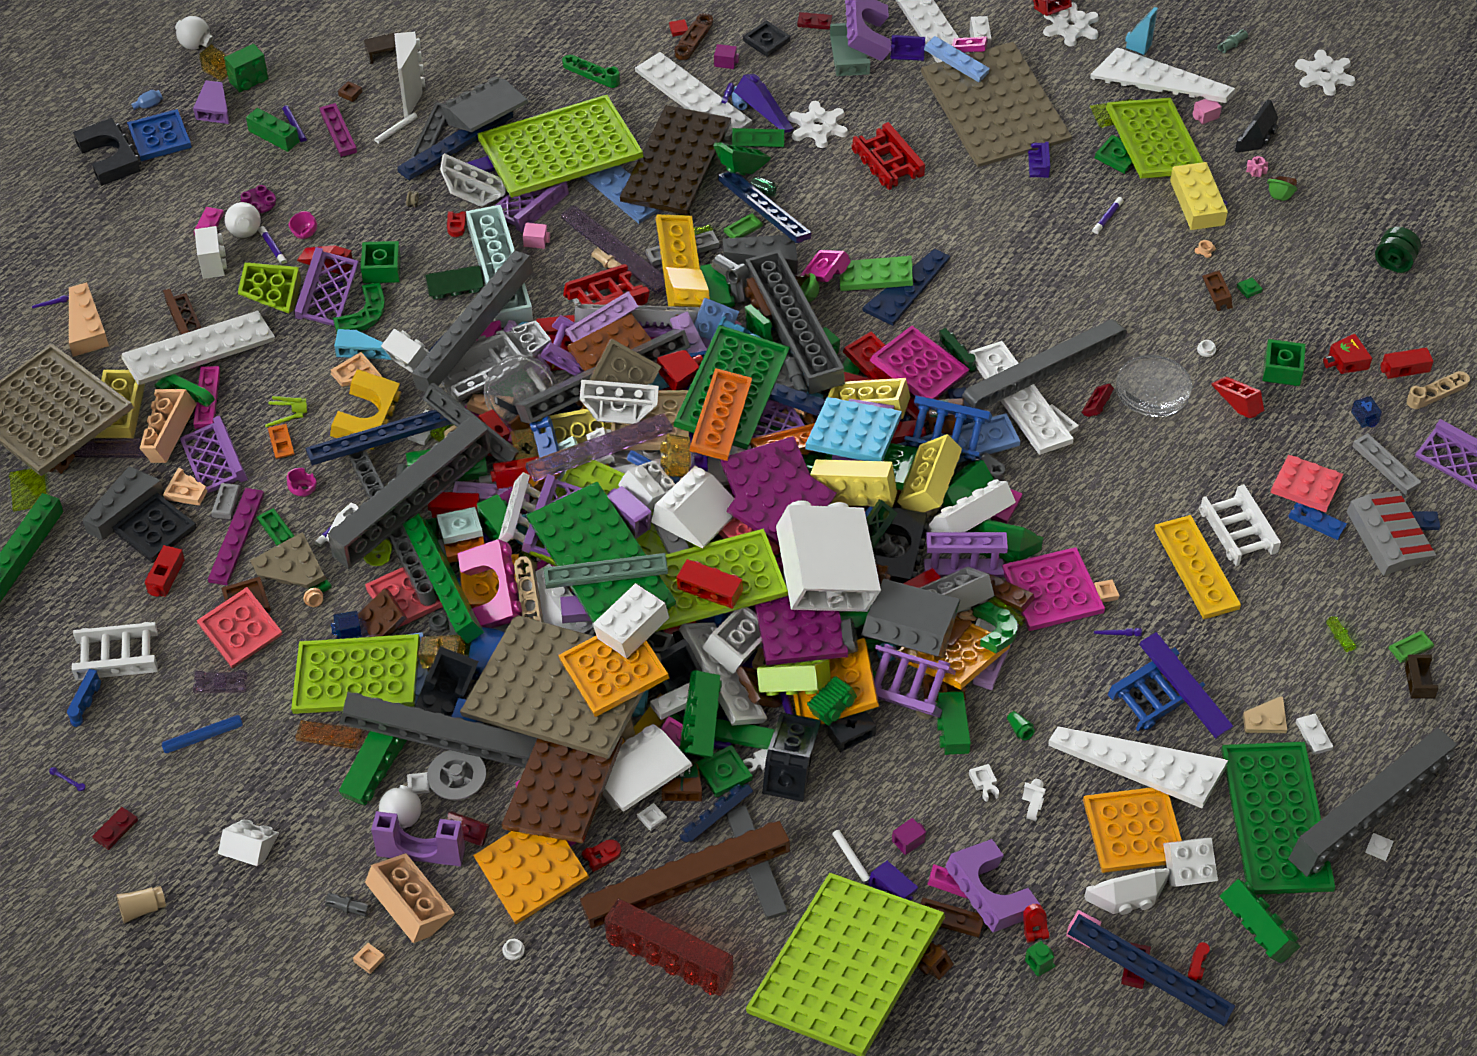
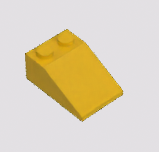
(686, 287)

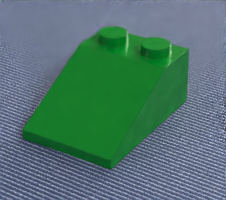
(491, 516)

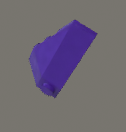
(759, 97)

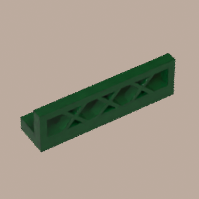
(879, 521)

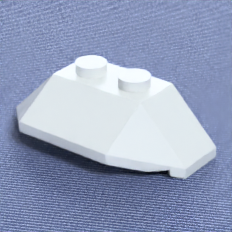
(471, 182)
(618, 401)
(1129, 891)

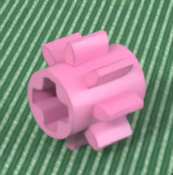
(1257, 166)

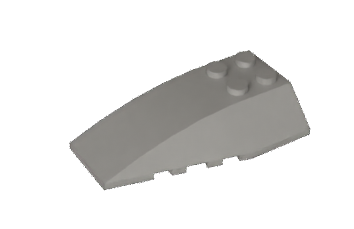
(471, 371)

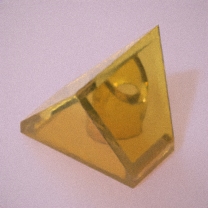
(213, 62)

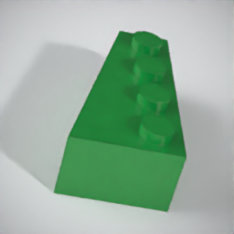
(700, 715)
(370, 767)
(1260, 921)

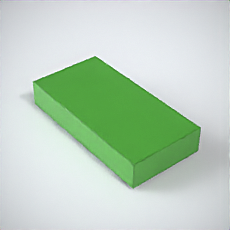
(743, 226)
(1413, 644)

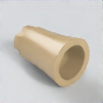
(140, 902)

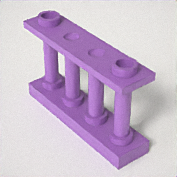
(557, 355)
(966, 543)
(910, 700)

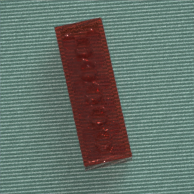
(669, 947)

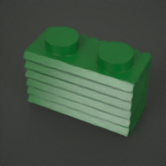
(832, 700)

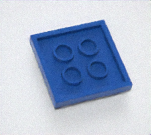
(159, 135)

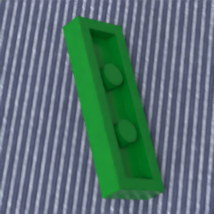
(758, 137)

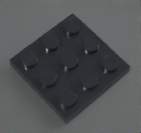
(154, 525)

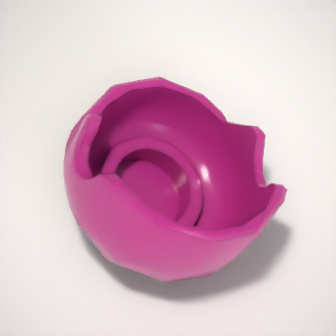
(303, 222)
(299, 478)

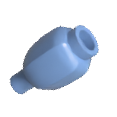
(148, 99)
(738, 102)

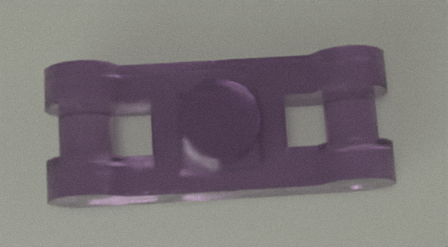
(220, 682)

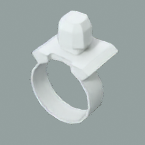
(1034, 793)

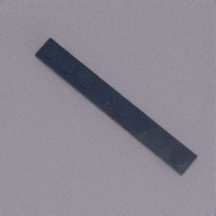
(449, 146)
(765, 207)
(375, 436)
(1151, 970)

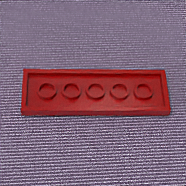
(860, 354)

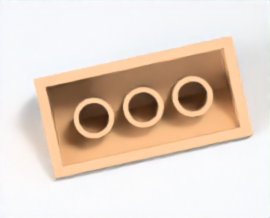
(408, 897)

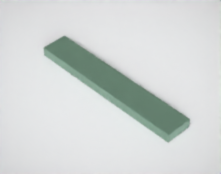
(605, 570)

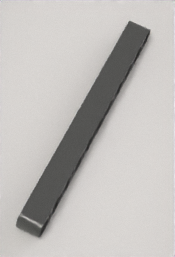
(1044, 364)
(399, 539)

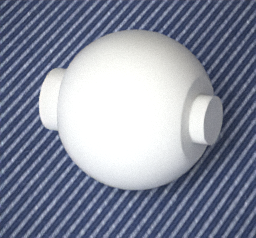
(193, 32)
(242, 220)
(403, 803)

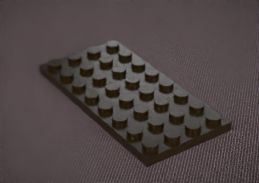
(675, 160)

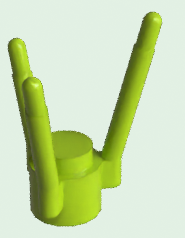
(297, 404)

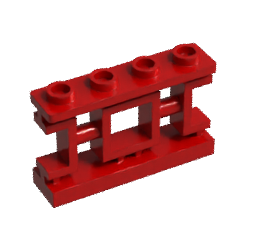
(899, 150)
(603, 280)

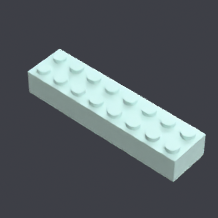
(492, 249)

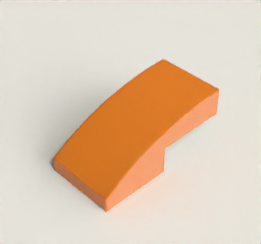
(281, 441)

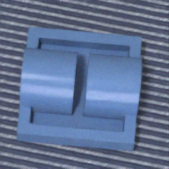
(711, 315)

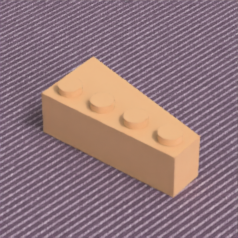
(85, 326)
(166, 423)

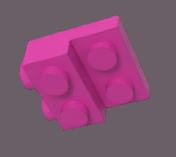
(826, 264)

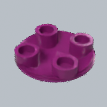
(260, 198)

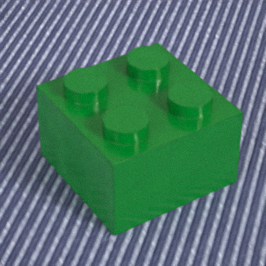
(246, 68)
(380, 262)
(1283, 362)

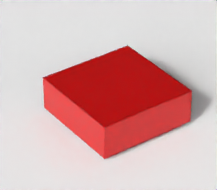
(678, 27)

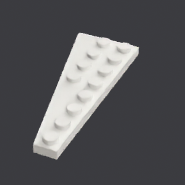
(1156, 76)
(1168, 770)

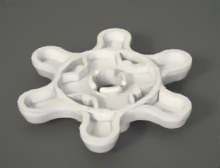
(1072, 32)
(1325, 79)
(816, 131)

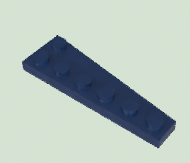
(894, 301)

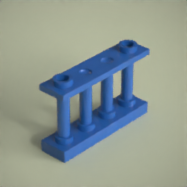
(943, 409)
(1137, 680)

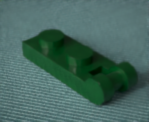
(957, 350)

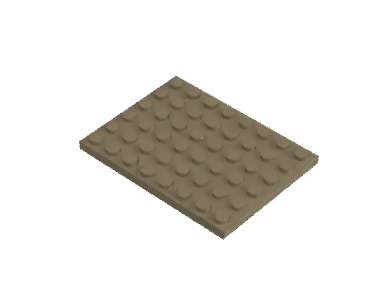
(1001, 111)
(54, 409)
(534, 695)

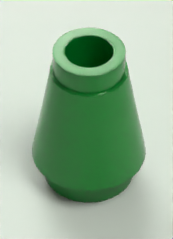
(1021, 726)

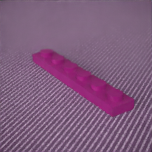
(236, 536)

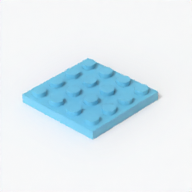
(853, 430)

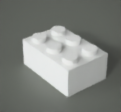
(631, 620)
(735, 639)

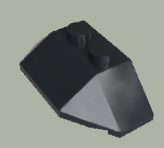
(1259, 129)

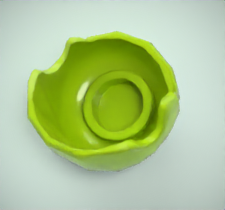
(384, 550)

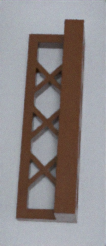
(176, 311)

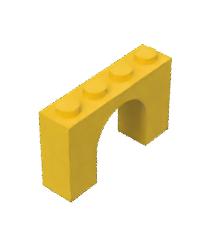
(374, 389)

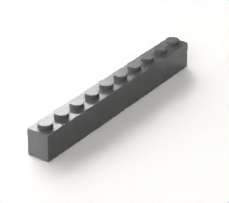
(473, 321)
(569, 390)
(437, 730)

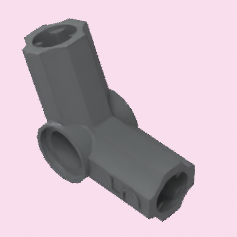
(734, 274)

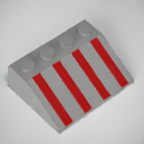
(1389, 531)

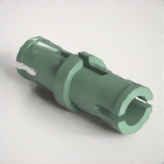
(1233, 41)

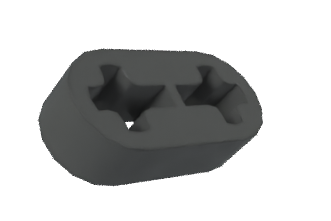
(849, 635)
(1136, 692)

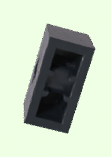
(851, 730)

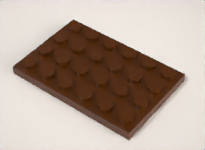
(559, 792)

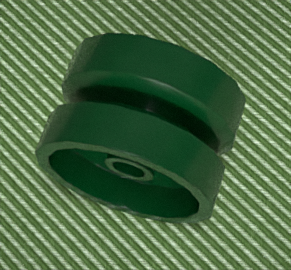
(1398, 249)

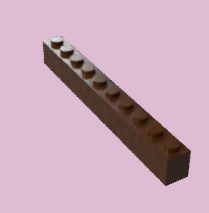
(689, 872)

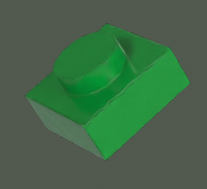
(1249, 287)

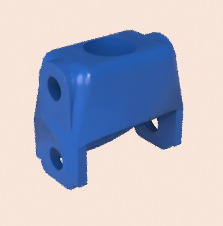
(483, 648)

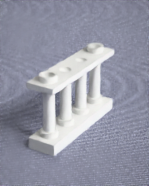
(1251, 512)
(513, 513)
(115, 667)

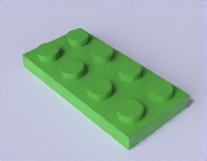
(877, 273)

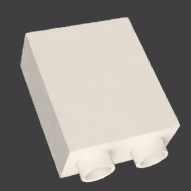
(827, 557)

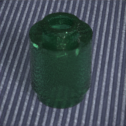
(765, 186)

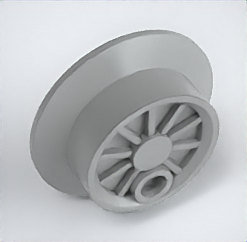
(456, 775)

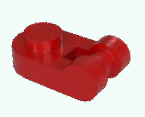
(456, 223)
(609, 851)
(1034, 916)
(1199, 956)

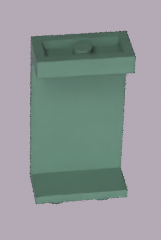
(846, 59)

